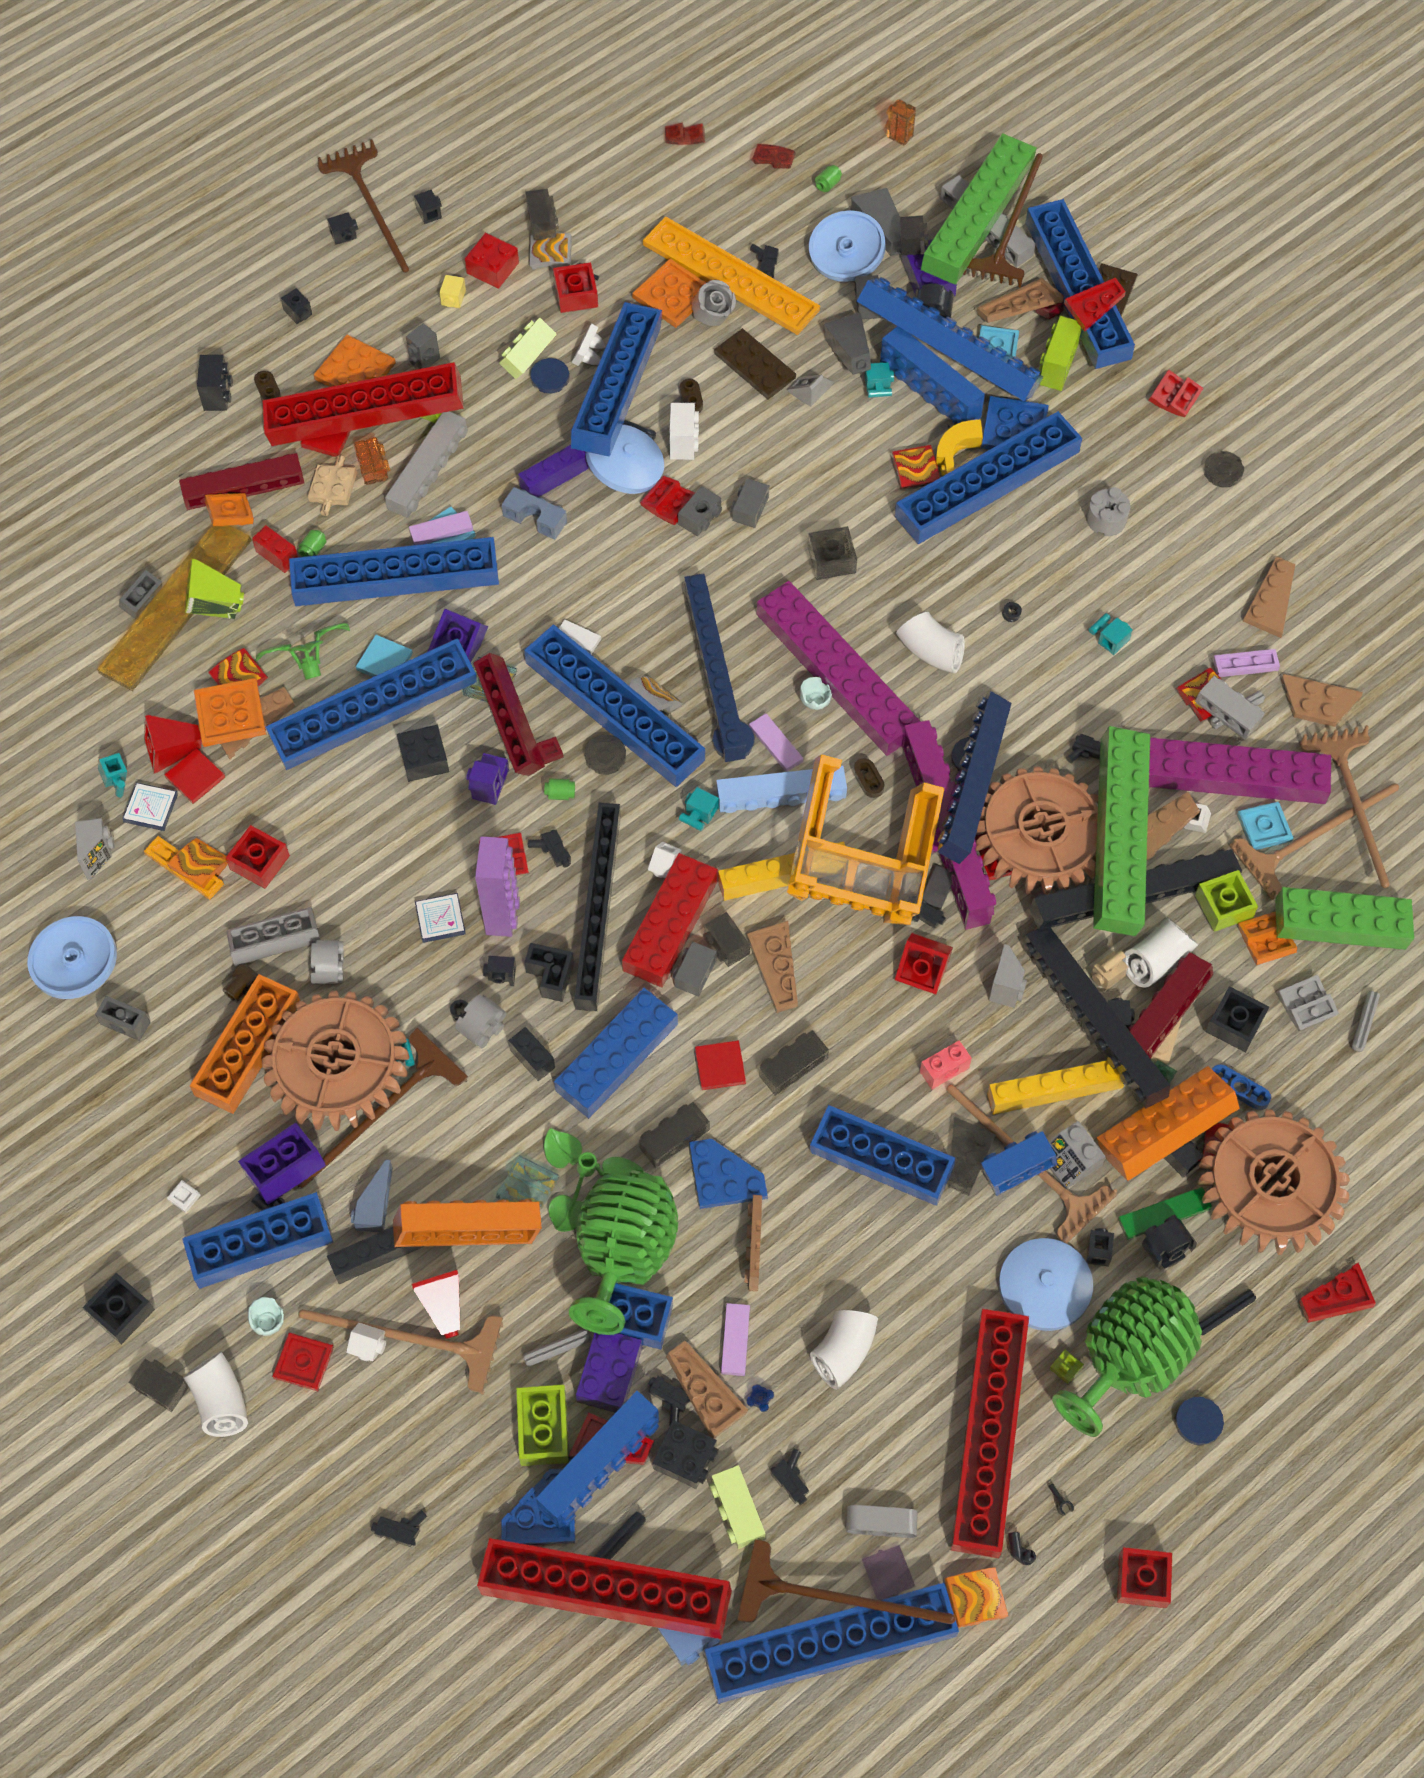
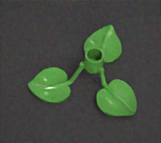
(309, 664)
(564, 1149)

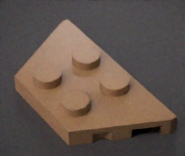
(1318, 700)

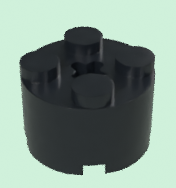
(935, 296)
(1168, 1242)

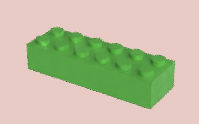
(1344, 918)

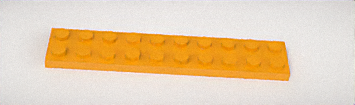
(748, 283)

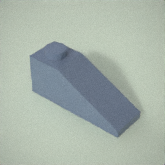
(373, 1203)

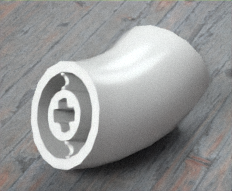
(933, 642)
(1158, 953)
(844, 1346)
(217, 1397)

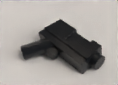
(769, 258)
(1085, 747)
(552, 843)
(929, 915)
(674, 1397)
(786, 1477)
(401, 1532)

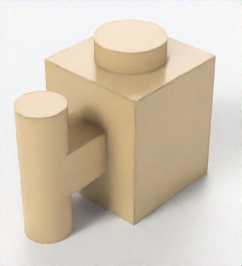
(1110, 970)

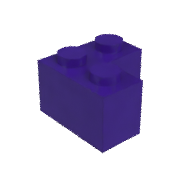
(487, 778)

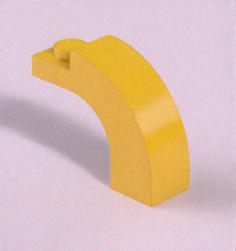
(960, 436)

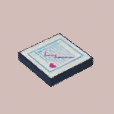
(150, 806)
(440, 917)

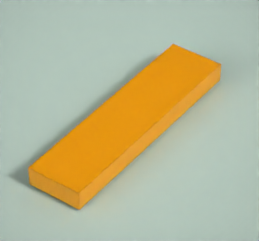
(163, 852)

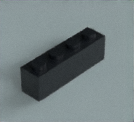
(366, 1255)

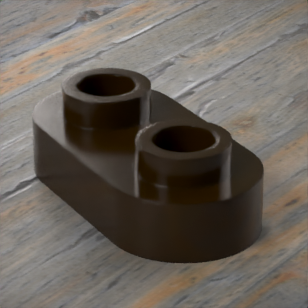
(266, 384)
(690, 393)
(869, 779)

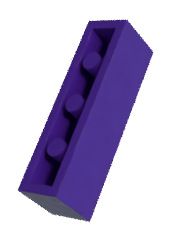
(553, 471)

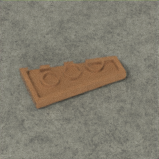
(1025, 299)
(1272, 600)
(273, 707)
(1168, 820)
(775, 961)
(754, 1234)
(707, 1392)

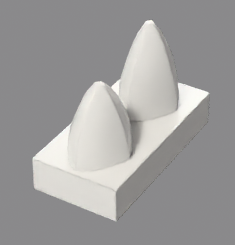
(584, 353)

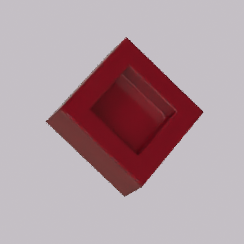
(1050, 311)
(550, 750)

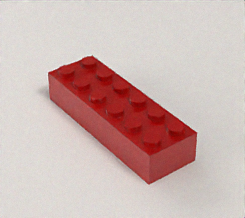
(670, 920)

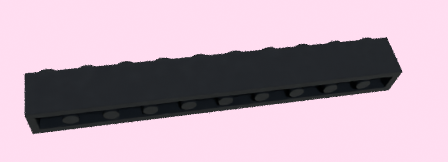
(1161, 883)
(597, 907)
(1097, 1017)

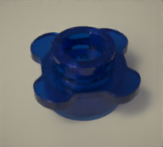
(758, 1391)

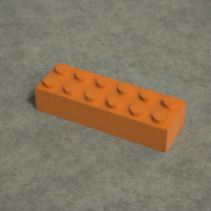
(240, 1048)
(1168, 1124)
(466, 1223)

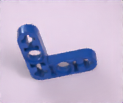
(1242, 1096)

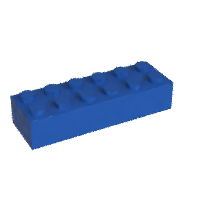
(931, 377)
(616, 1053)
(882, 1155)
(257, 1240)
(598, 1459)

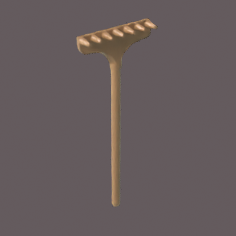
(1339, 749)
(1263, 865)
(1079, 1209)
(476, 1352)

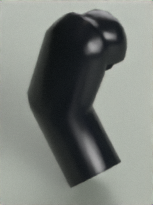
(259, 1202)
(1018, 1552)

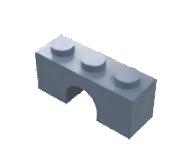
(522, 504)

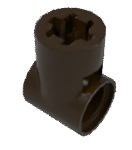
(241, 982)

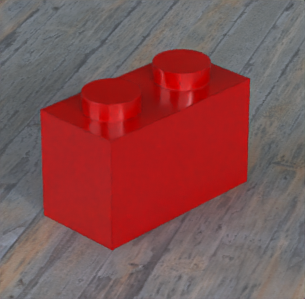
(274, 548)

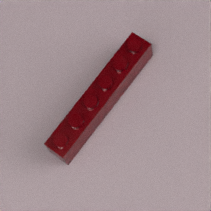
(247, 479)
(509, 714)
(1171, 1002)

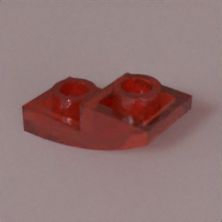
(681, 135)
(776, 155)

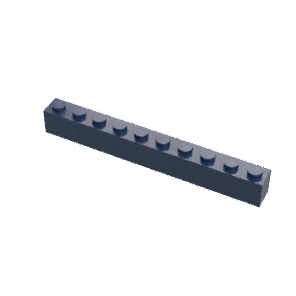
(715, 668)
(974, 777)

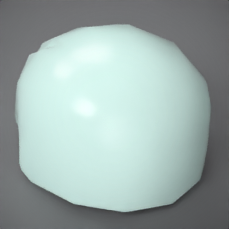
(815, 693)
(265, 1316)

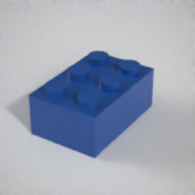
(1019, 1162)
(644, 1314)

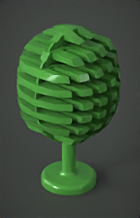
(622, 1237)
(1135, 1343)

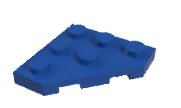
(1009, 418)
(723, 1176)
(529, 1525)

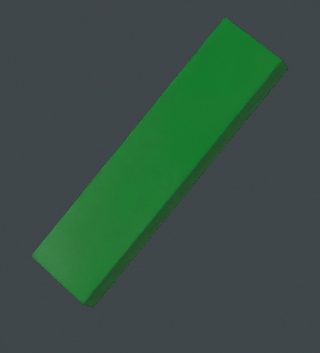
(1182, 1206)

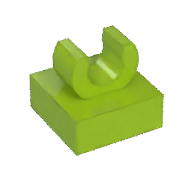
(1066, 1366)

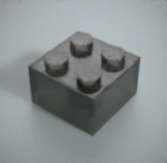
(832, 553)

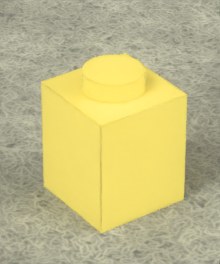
(452, 291)

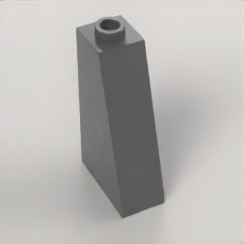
(882, 208)
(849, 342)

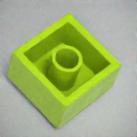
(1226, 900)

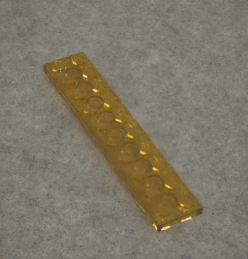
(166, 612)

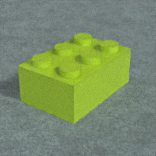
(1059, 353)
(542, 1425)

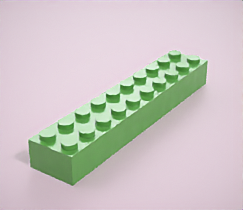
(978, 209)
(1122, 831)

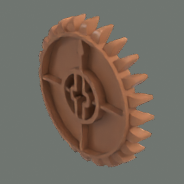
(1040, 829)
(334, 1059)
(1281, 1148)

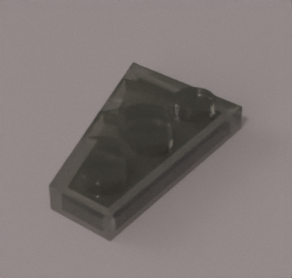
(969, 1148)

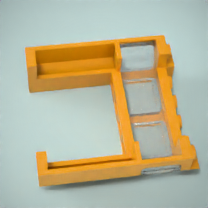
(859, 876)

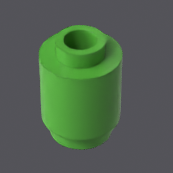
(828, 178)
(312, 543)
(559, 789)

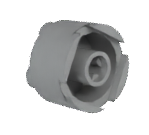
(713, 303)
(1108, 511)
(327, 962)
(481, 1021)

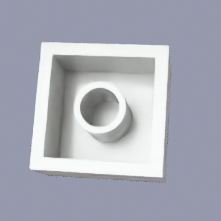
(683, 431)

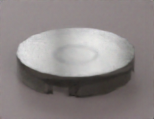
(1223, 469)
(605, 754)

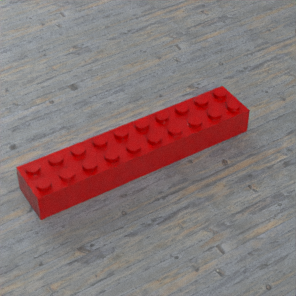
(362, 404)
(990, 1434)
(605, 1588)

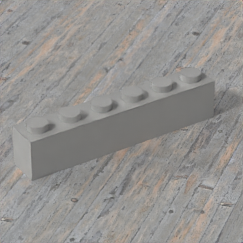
(1019, 248)
(426, 464)

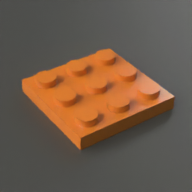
(671, 291)
(352, 363)
(229, 712)

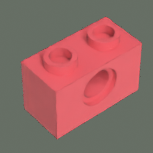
(945, 1064)

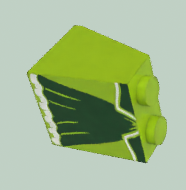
(212, 592)

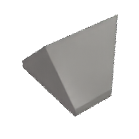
(810, 388)

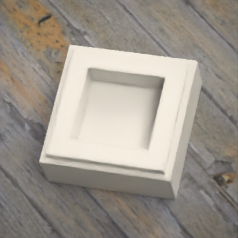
(183, 1196)

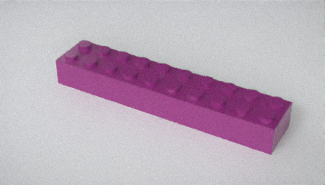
(832, 659)
(1239, 771)
(969, 882)

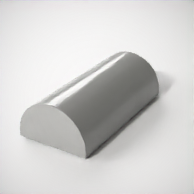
(272, 936)

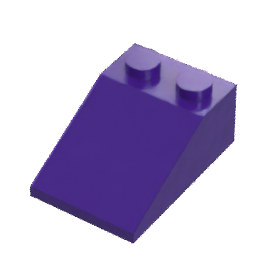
(454, 626)

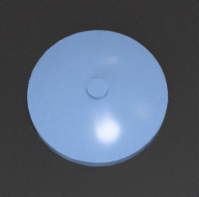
(847, 245)
(633, 464)
(72, 957)
(1046, 1283)

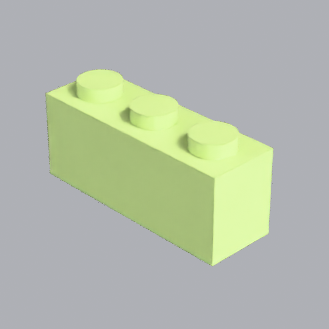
(527, 347)
(737, 1507)

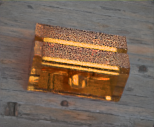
(900, 122)
(371, 460)

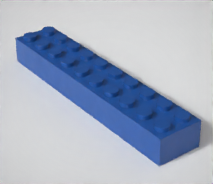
(1074, 272)
(950, 338)
(616, 379)
(988, 477)
(393, 571)
(371, 704)
(615, 705)
(825, 1645)

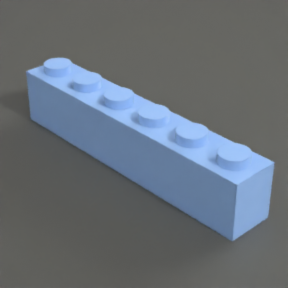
(773, 790)

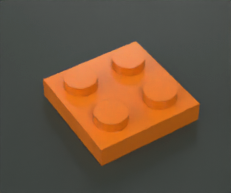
(229, 509)

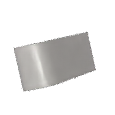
(881, 1521)

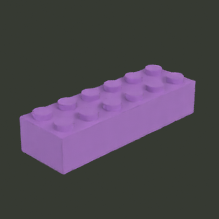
(497, 886)

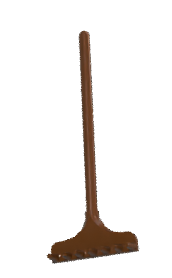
(352, 165)
(996, 263)
(430, 1062)
(763, 1582)

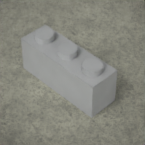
(1230, 707)

